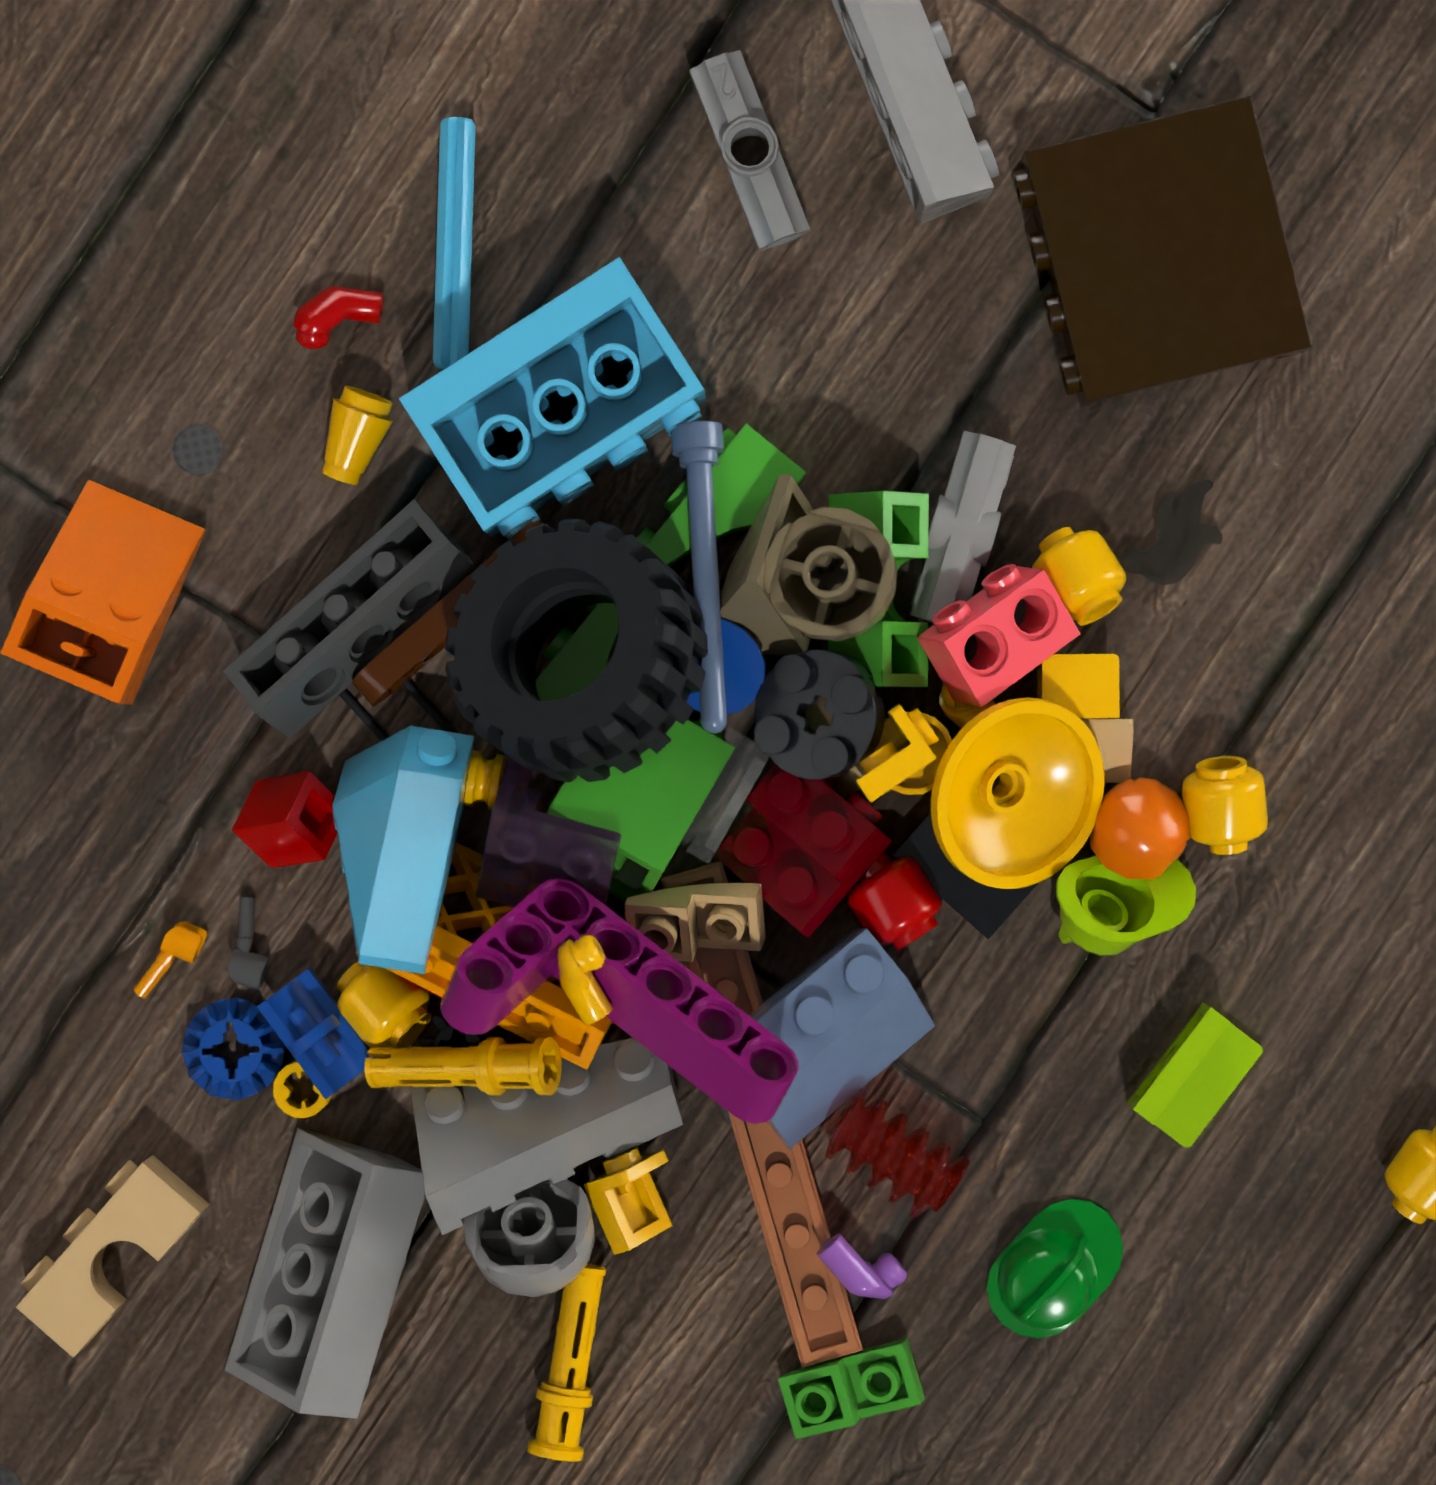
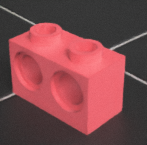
(1003, 648)

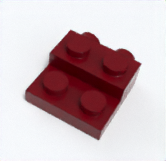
(803, 846)

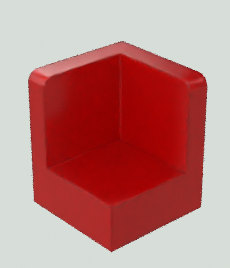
(288, 820)

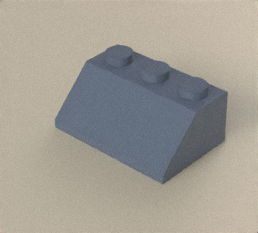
(845, 1025)

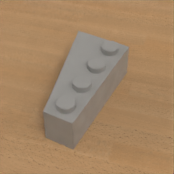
(490, 1147)

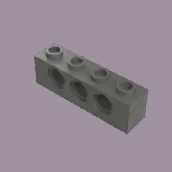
(349, 620)

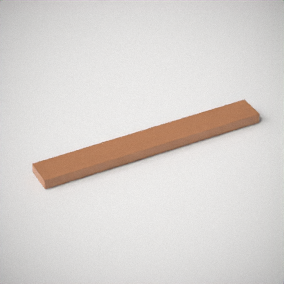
(780, 1179)

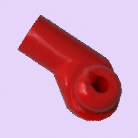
(330, 308)

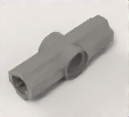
(736, 113)
(963, 524)

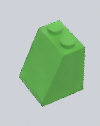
(649, 803)

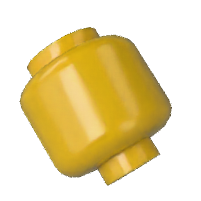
(1082, 573)
(1225, 804)
(383, 1006)
(1413, 1177)

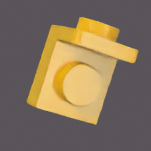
(888, 765)

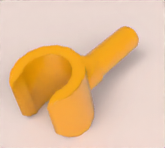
(183, 942)

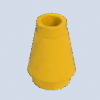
(355, 432)

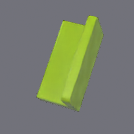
(1195, 1076)

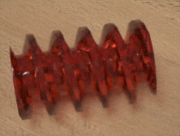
(896, 1156)

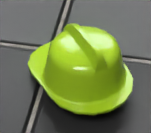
(1113, 913)

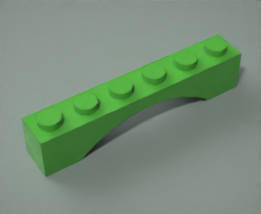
(740, 488)

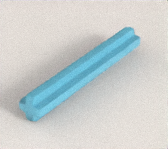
(454, 241)

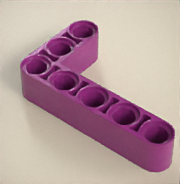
(649, 992)

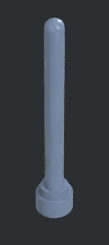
(698, 451)

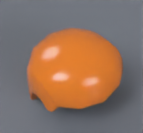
(1140, 828)

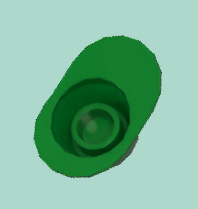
(1055, 1268)

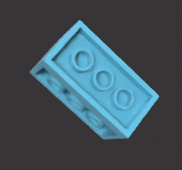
(529, 366)

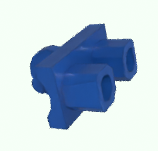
(316, 1032)

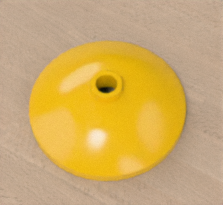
(1043, 798)

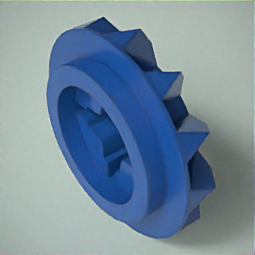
(212, 1072)

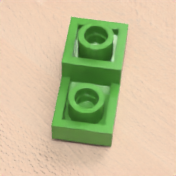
(851, 1388)

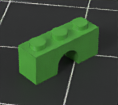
(891, 646)

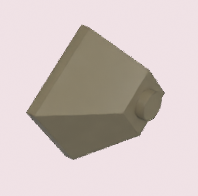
(744, 591)

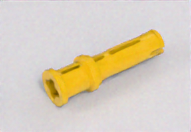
(489, 1066)
(565, 1391)

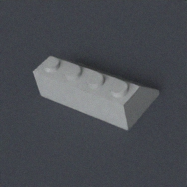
(918, 104)
(327, 1275)

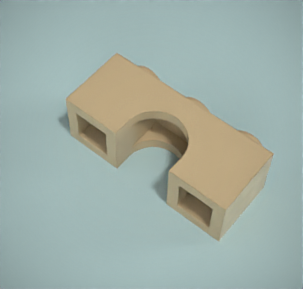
(71, 1295)

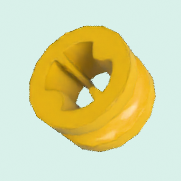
(484, 779)
(283, 1090)

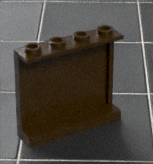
(1162, 251)

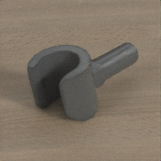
(245, 966)

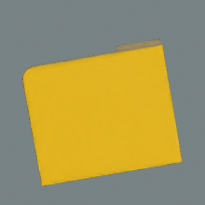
(1081, 684)

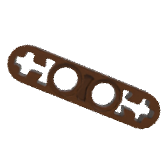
(418, 643)

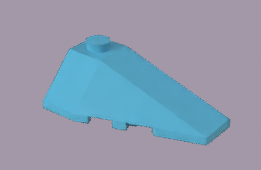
(397, 840)

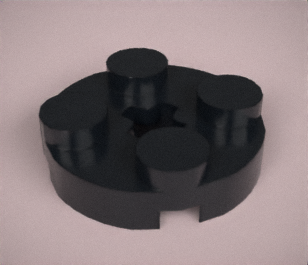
(786, 731)

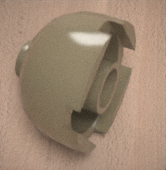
(830, 574)

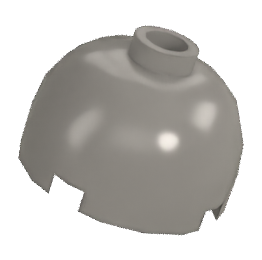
(534, 1242)

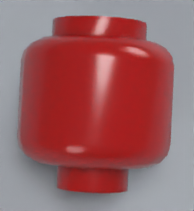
(895, 901)

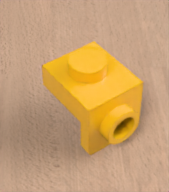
(628, 1199)

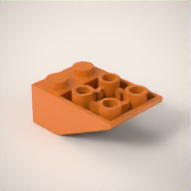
(104, 593)

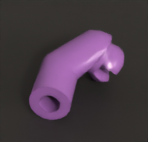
(859, 1275)

